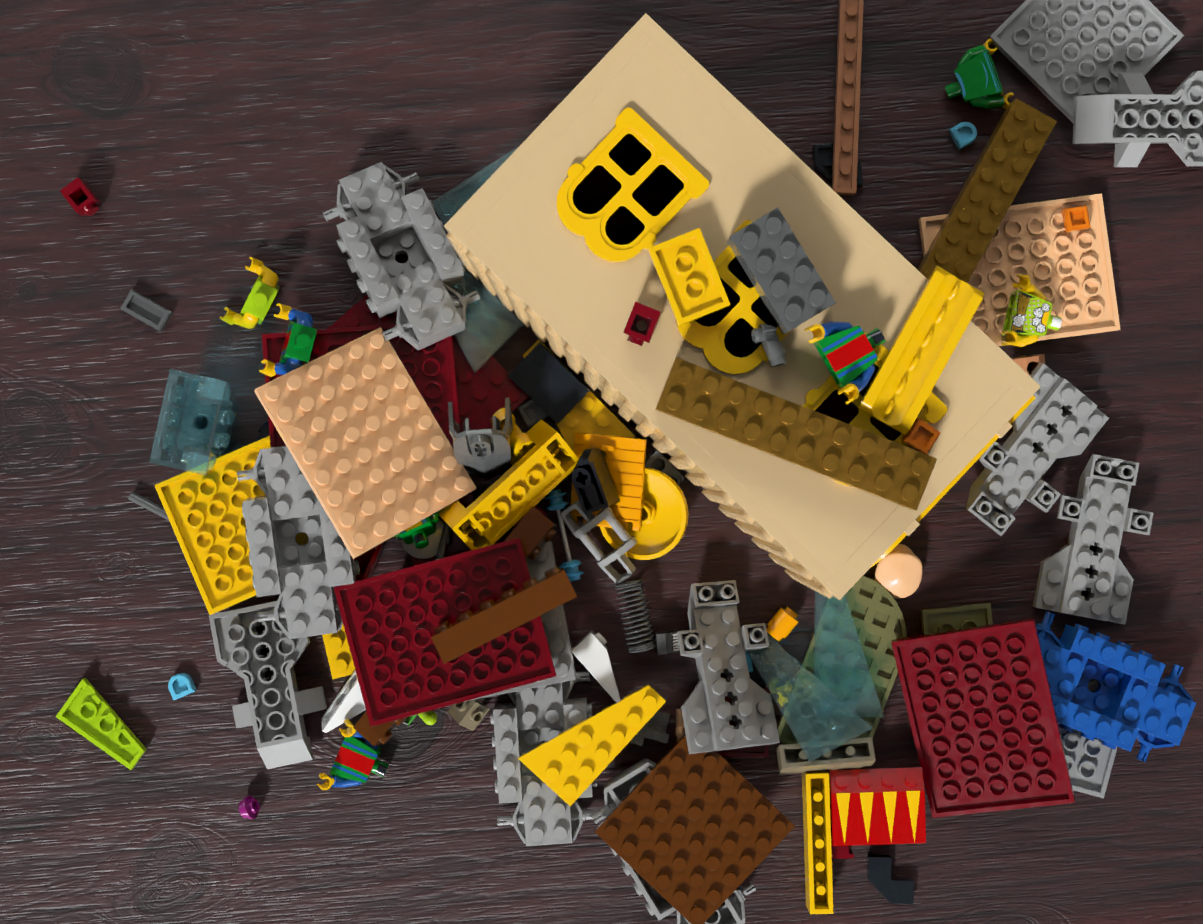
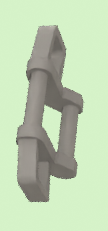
(603, 560)

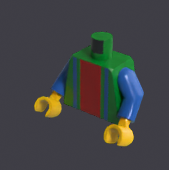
(297, 343)
(847, 354)
(354, 761)

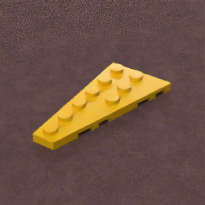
(589, 417)
(584, 750)

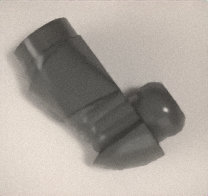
(772, 346)

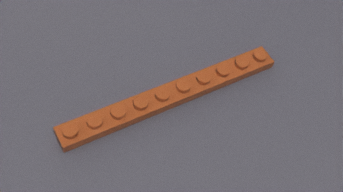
(847, 97)

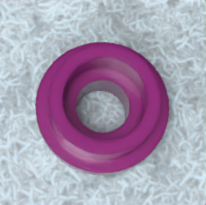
(249, 807)

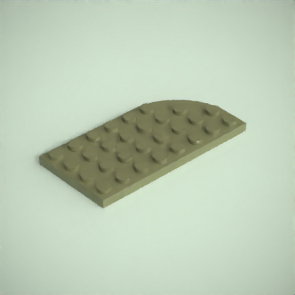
(877, 624)

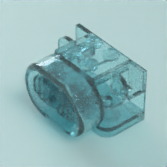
(179, 436)

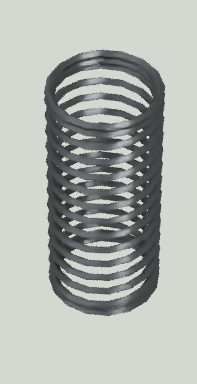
(642, 646)

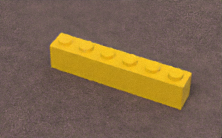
(817, 842)

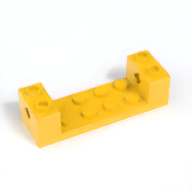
(514, 491)

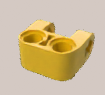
(519, 442)

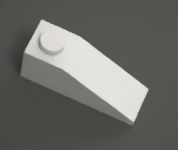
(595, 658)
(345, 706)

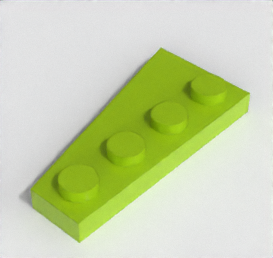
(98, 723)

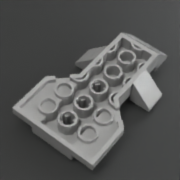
(1141, 118)
(1016, 468)
(1097, 517)
(720, 648)
(273, 705)

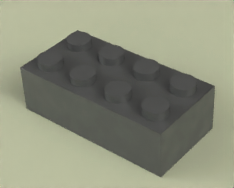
(780, 271)

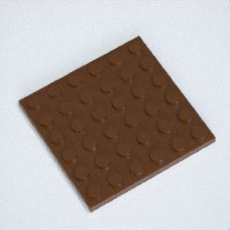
(694, 830)

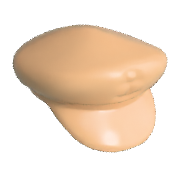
(899, 572)

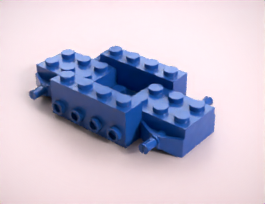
(1130, 693)

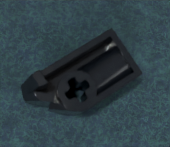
(594, 481)

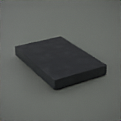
(548, 383)

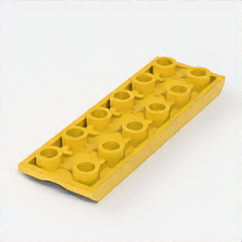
(921, 350)

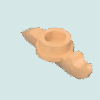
(680, 729)

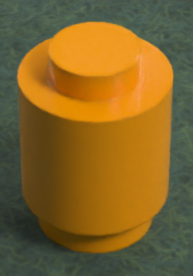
(782, 623)

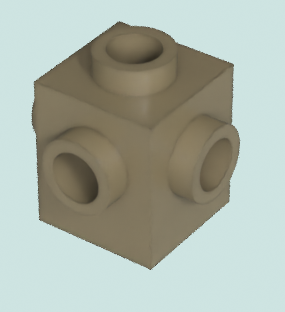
(469, 713)

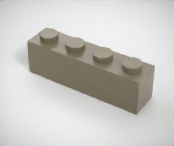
(852, 754)

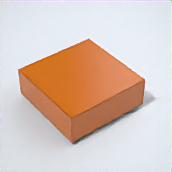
(1076, 218)
(921, 436)

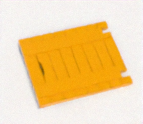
(627, 469)

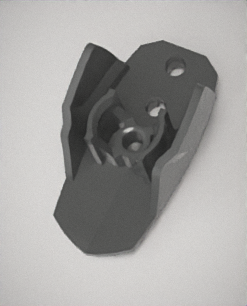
(482, 451)

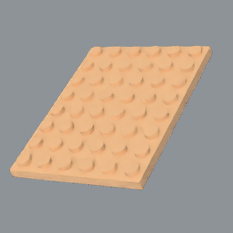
(1066, 267)
(365, 441)

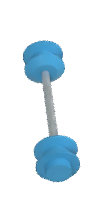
(557, 503)

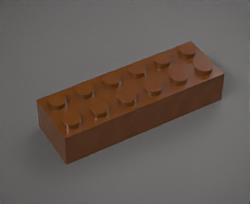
(502, 615)

